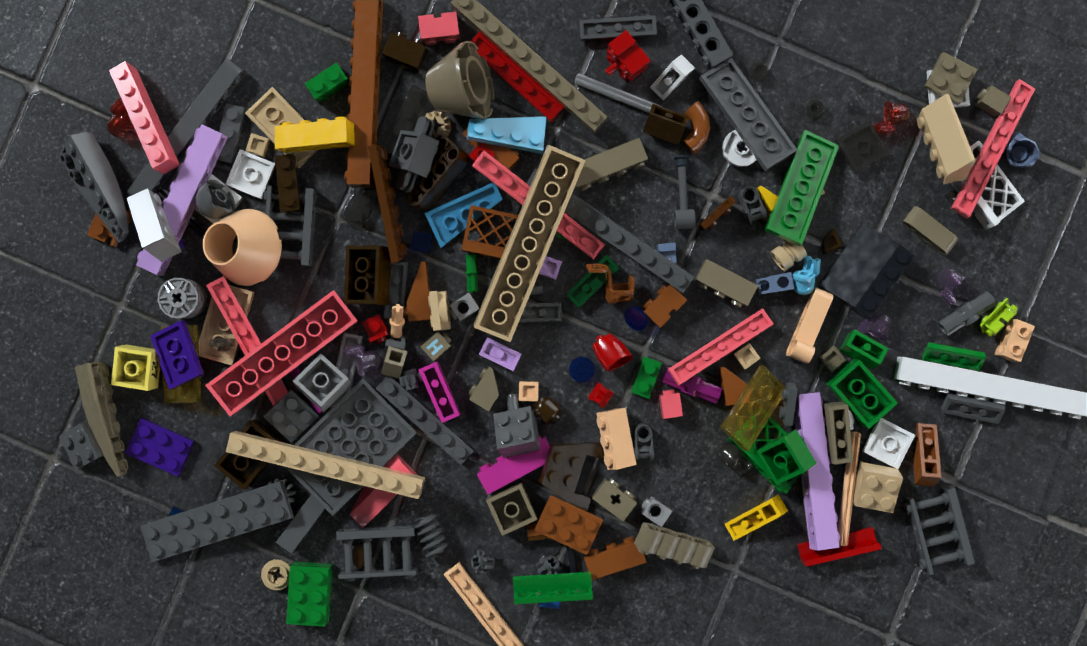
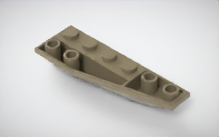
(101, 412)

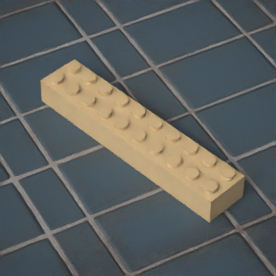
(529, 243)

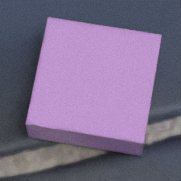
(550, 267)

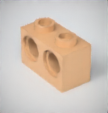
(1014, 340)

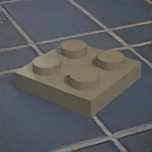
(950, 77)

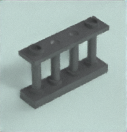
(307, 217)
(958, 535)
(366, 536)

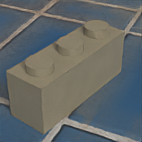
(725, 283)
(838, 432)

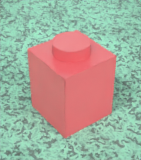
(670, 404)

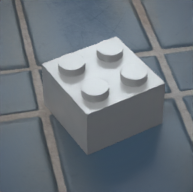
(321, 382)

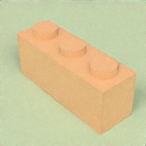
(616, 439)

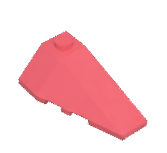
(373, 500)

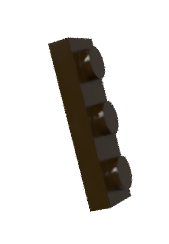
(287, 183)

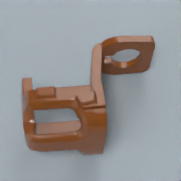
(613, 291)

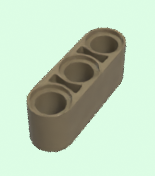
(930, 230)

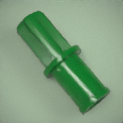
(472, 273)

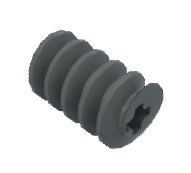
(431, 535)

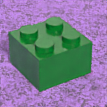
(786, 457)

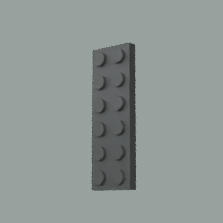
(748, 114)

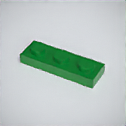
(953, 356)

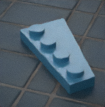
(452, 217)

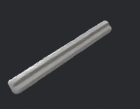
(613, 93)

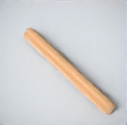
(848, 491)

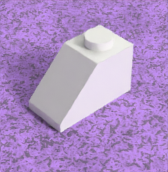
(672, 77)

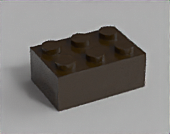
(367, 275)
(244, 469)

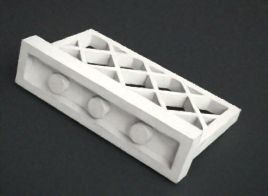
(984, 212)

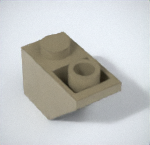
(486, 391)

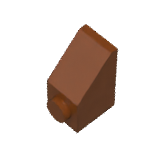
(731, 386)

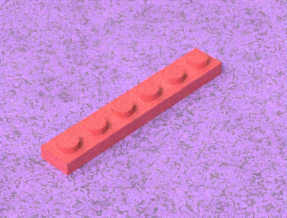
(720, 347)

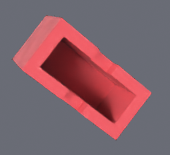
(439, 29)

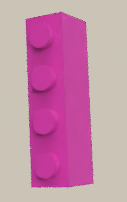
(512, 467)

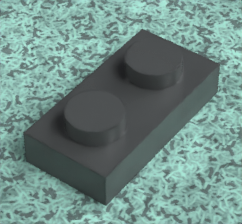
(789, 397)

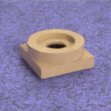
(440, 309)

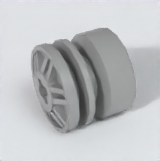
(192, 295)

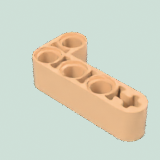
(809, 325)

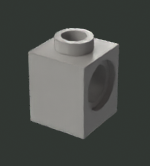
(473, 307)
(661, 517)

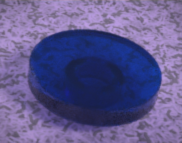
(636, 318)
(581, 369)

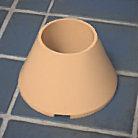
(256, 251)

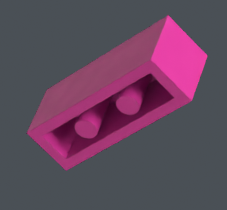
(439, 392)

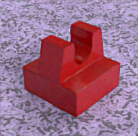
(600, 395)

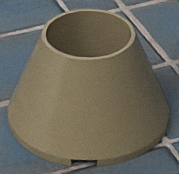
(461, 83)

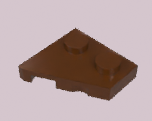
(722, 210)

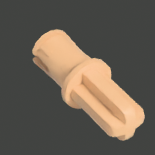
(397, 321)

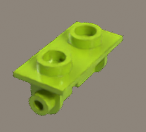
(991, 324)

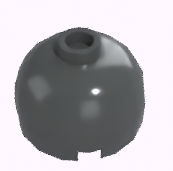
(214, 201)

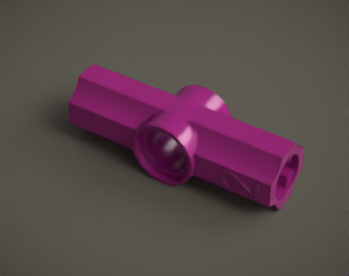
(696, 387)

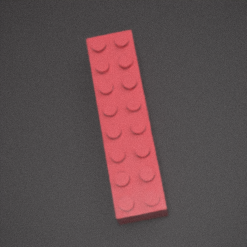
(281, 353)

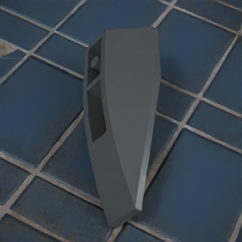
(96, 181)

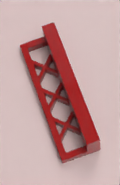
(859, 542)

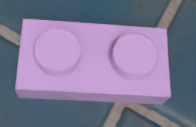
(500, 354)

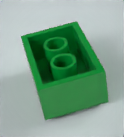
(862, 393)
(309, 593)

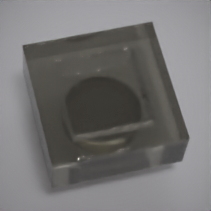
(222, 344)

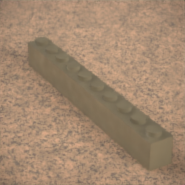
(530, 63)

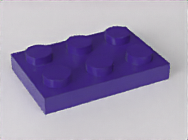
(177, 355)
(160, 447)

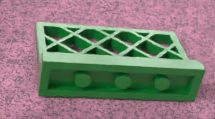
(758, 464)

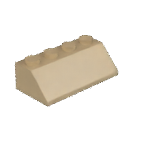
(946, 140)

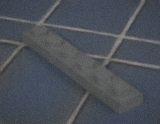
(424, 419)

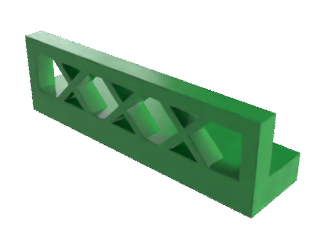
(552, 588)

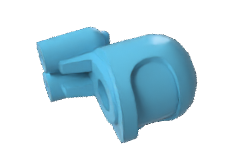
(805, 279)

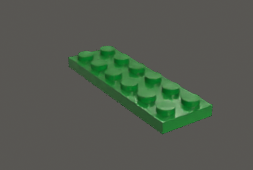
(802, 188)

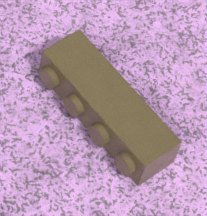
(612, 162)

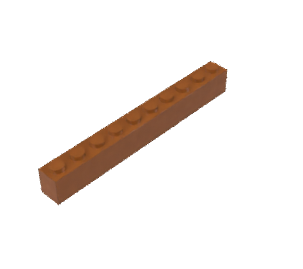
(364, 90)

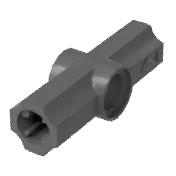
(966, 313)

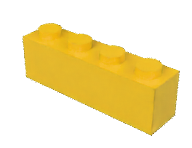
(314, 135)

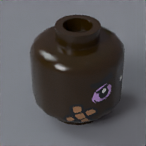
(547, 410)

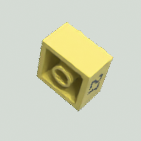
(135, 367)

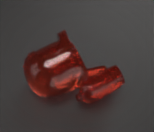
(893, 115)
(119, 123)

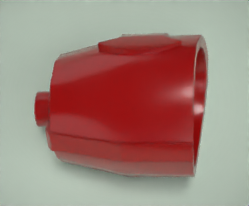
(611, 352)

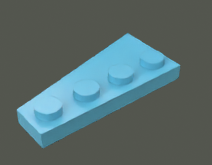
(514, 133)

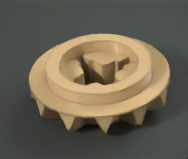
(442, 119)
(269, 578)

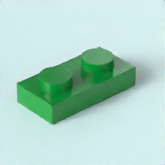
(646, 377)

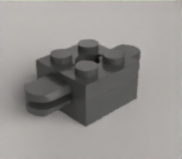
(414, 154)

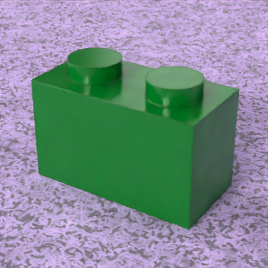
(327, 83)
(863, 348)

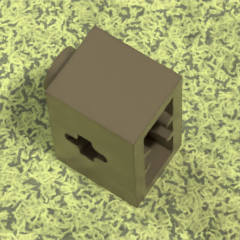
(618, 508)

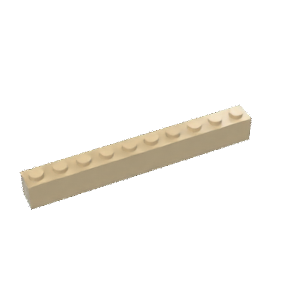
(325, 464)

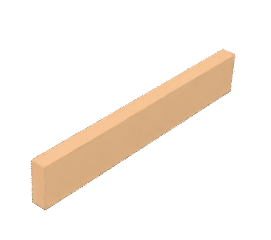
(481, 606)

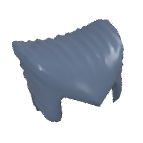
(1022, 151)

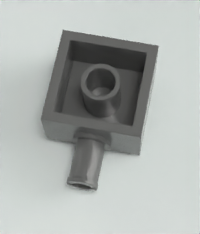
(516, 429)

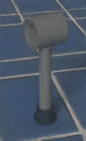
(684, 217)

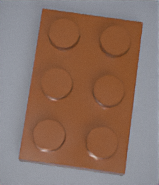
(568, 524)

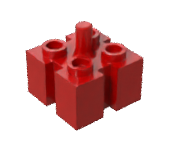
(627, 56)

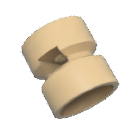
(786, 255)

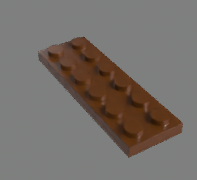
(385, 196)

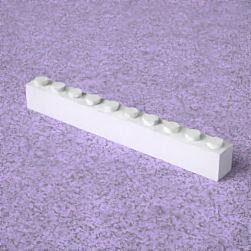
(991, 386)

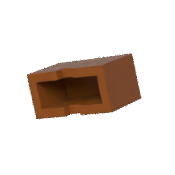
(666, 301)

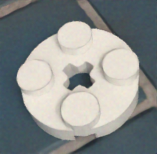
(732, 154)

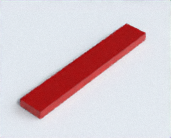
(517, 78)

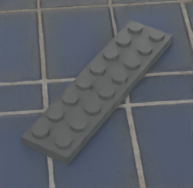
(217, 521)

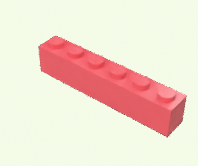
(144, 118)

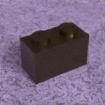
(404, 51)
(665, 124)

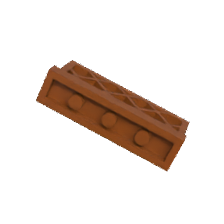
(483, 249)

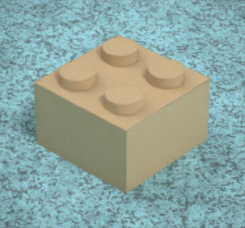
(877, 487)

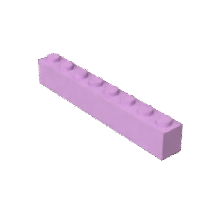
(181, 200)
(818, 480)

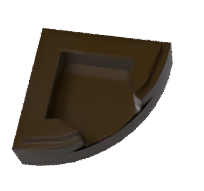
(831, 242)

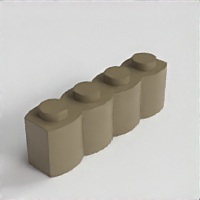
(674, 545)

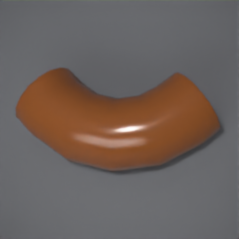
(699, 128)

